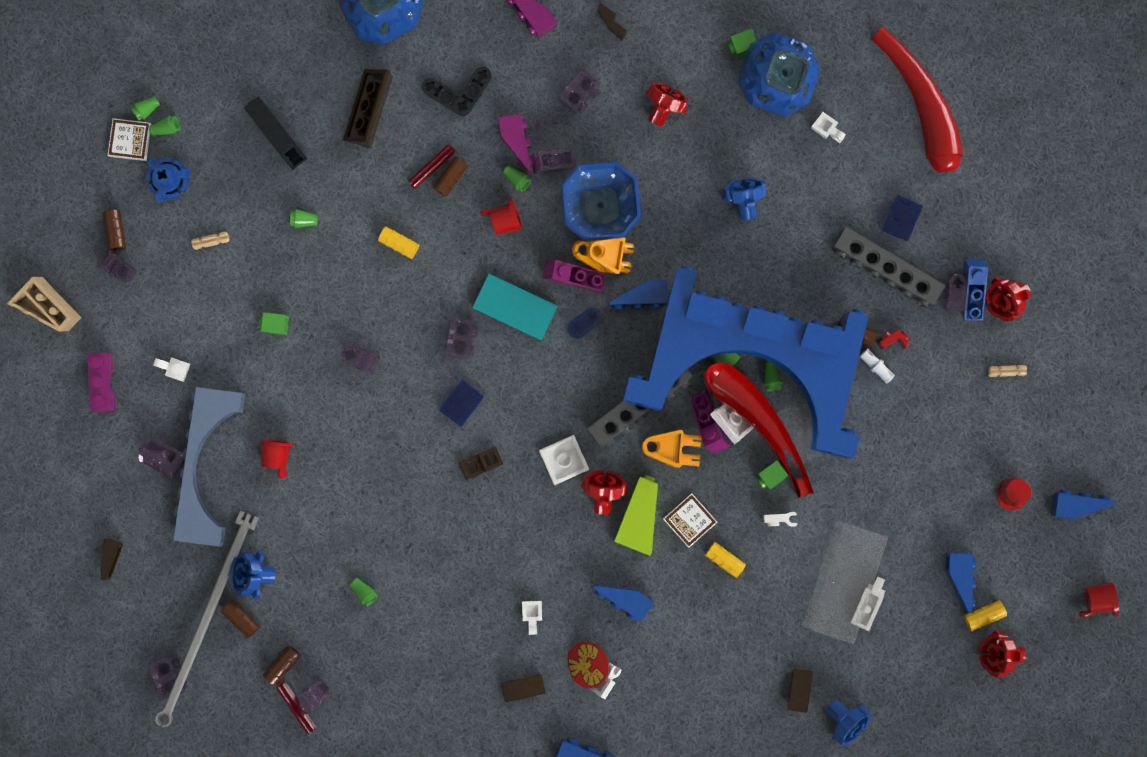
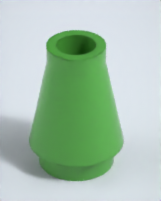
(144, 108)
(166, 126)
(517, 178)
(302, 219)
(772, 379)
(364, 592)

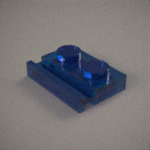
(902, 218)
(461, 403)

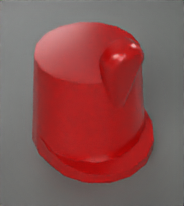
(505, 218)
(275, 455)
(1013, 493)
(1101, 600)

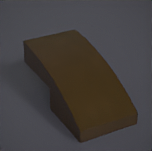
(608, 18)
(480, 463)
(523, 688)
(800, 690)

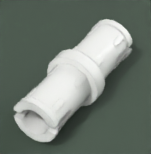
(877, 365)

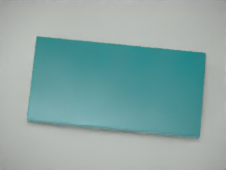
(515, 307)

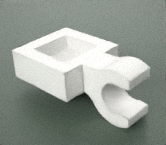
(826, 126)
(175, 368)
(774, 519)
(532, 612)
(604, 689)

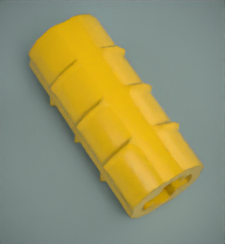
(398, 242)
(725, 559)
(985, 615)

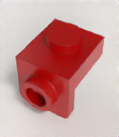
(888, 339)

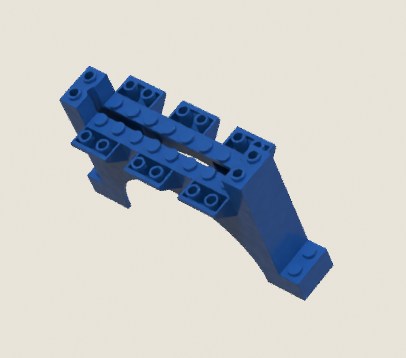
(813, 355)

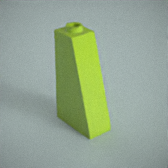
(639, 519)

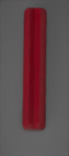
(431, 166)
(292, 703)

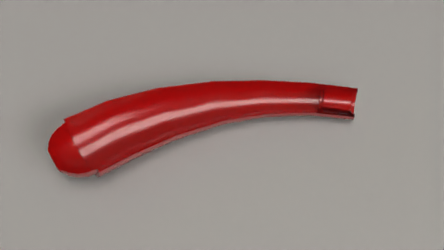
(937, 122)
(747, 401)

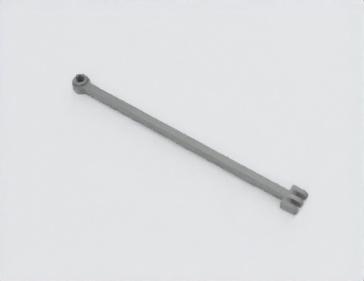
(181, 677)

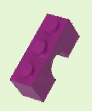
(99, 371)

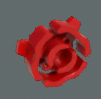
(664, 102)
(1009, 297)
(604, 490)
(1002, 654)

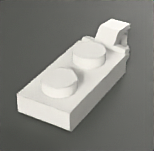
(873, 604)

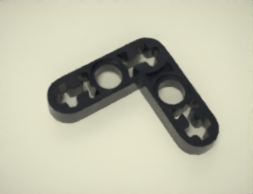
(458, 98)

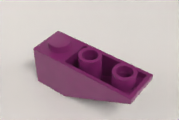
(536, 15)
(512, 134)
(573, 275)
(712, 435)

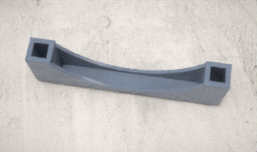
(193, 520)

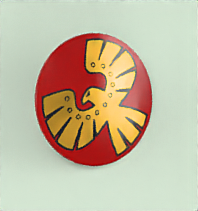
(588, 664)

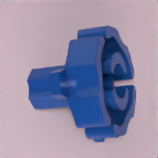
(163, 167)
(745, 195)
(250, 574)
(848, 722)

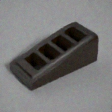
(111, 553)

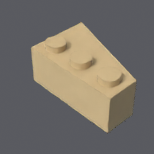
(45, 304)

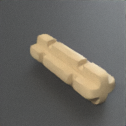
(210, 240)
(1020, 370)

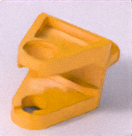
(605, 254)
(670, 448)

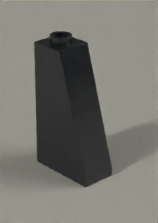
(275, 133)

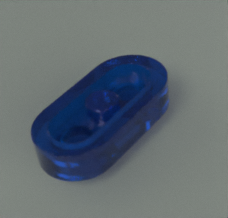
(584, 322)

